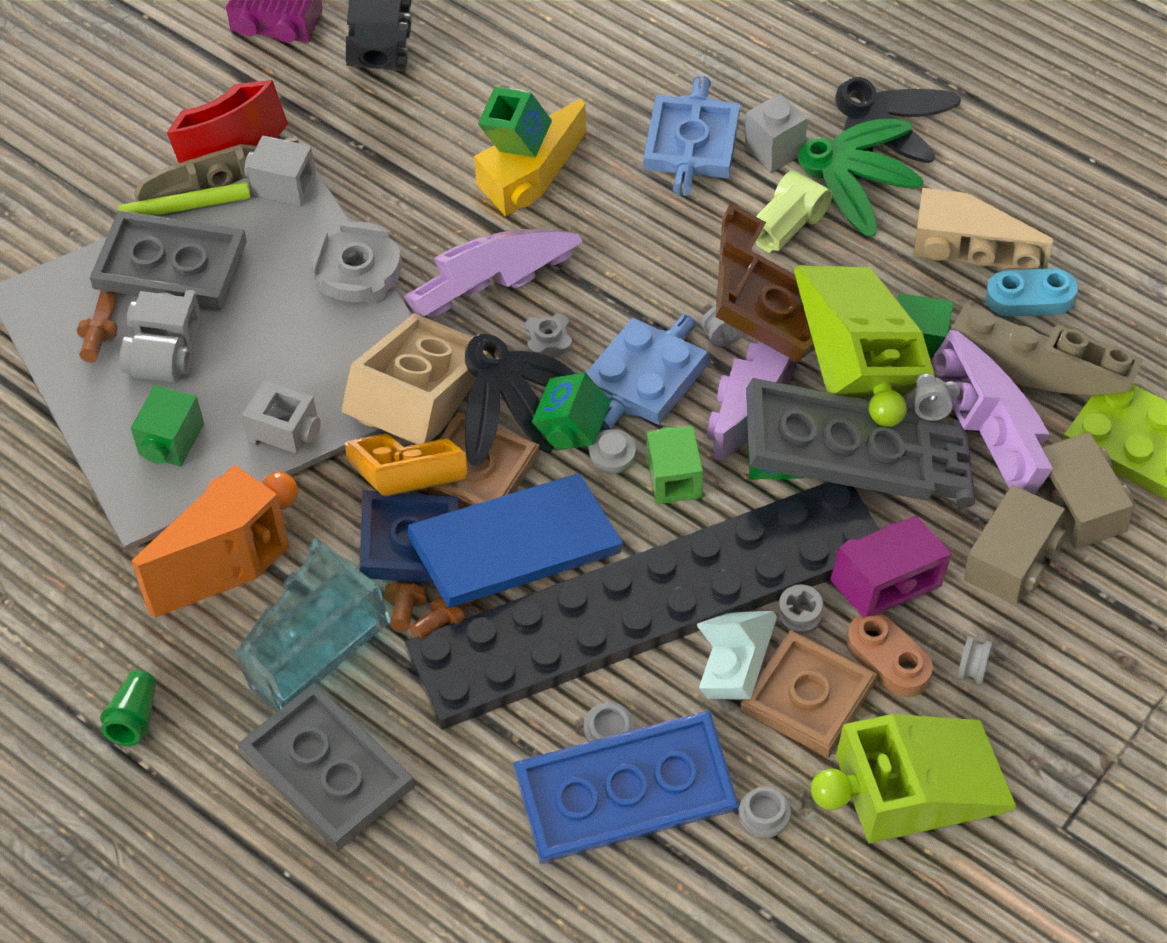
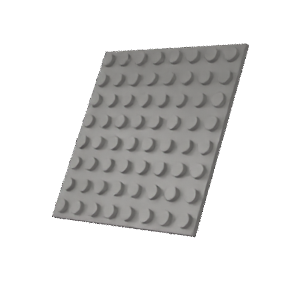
(268, 330)

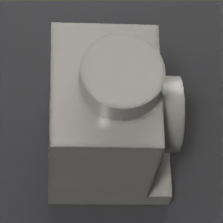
(166, 315)
(281, 417)

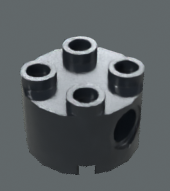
(378, 34)

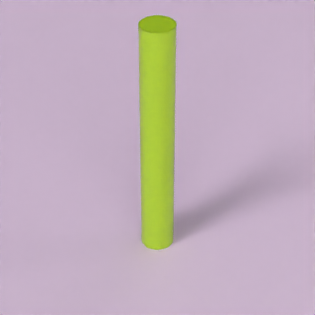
(189, 200)

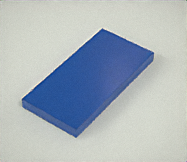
(514, 539)
(625, 786)

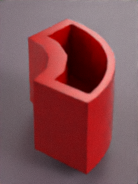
(228, 121)

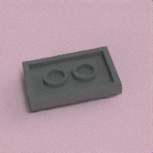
(168, 257)
(326, 766)

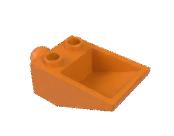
(217, 541)

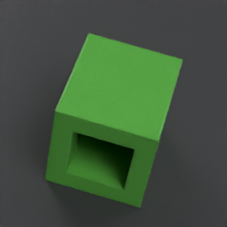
(674, 464)

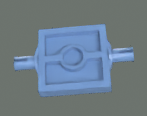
(692, 136)
(648, 370)

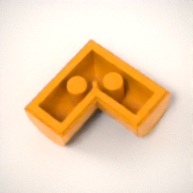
(406, 469)

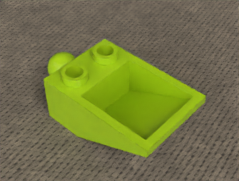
(862, 338)
(923, 776)

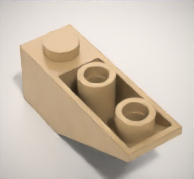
(971, 231)

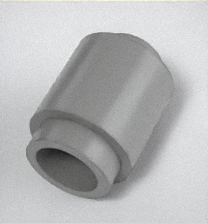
(155, 357)

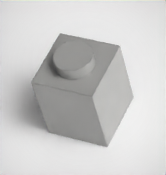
(775, 132)
(280, 170)

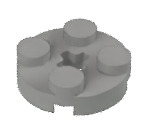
(356, 283)

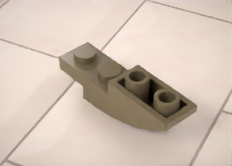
(1058, 364)

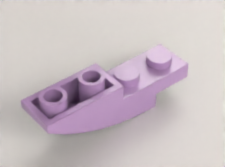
(505, 256)
(997, 409)
(730, 425)

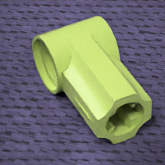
(794, 204)

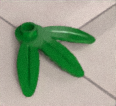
(844, 154)

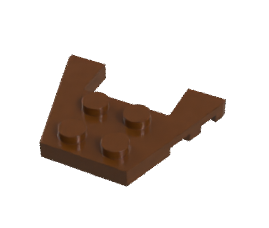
(758, 293)

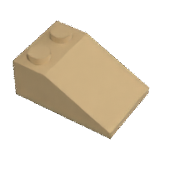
(410, 380)

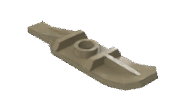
(197, 173)

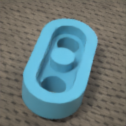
(1035, 292)

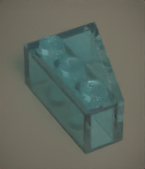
(311, 628)

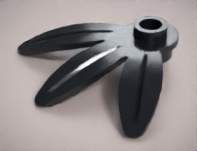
(897, 103)
(504, 377)

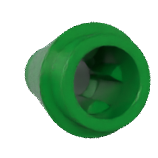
(129, 711)

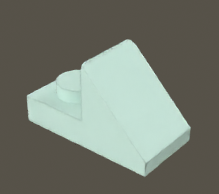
(737, 653)

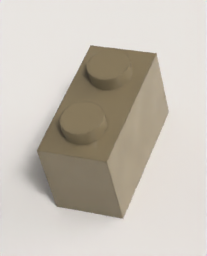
(1088, 490)
(1014, 545)

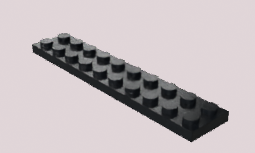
(635, 603)

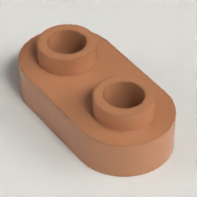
(886, 653)

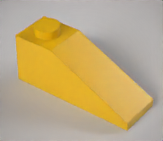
(519, 180)

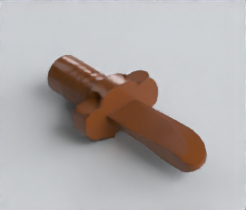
(98, 328)
(404, 596)
(438, 617)

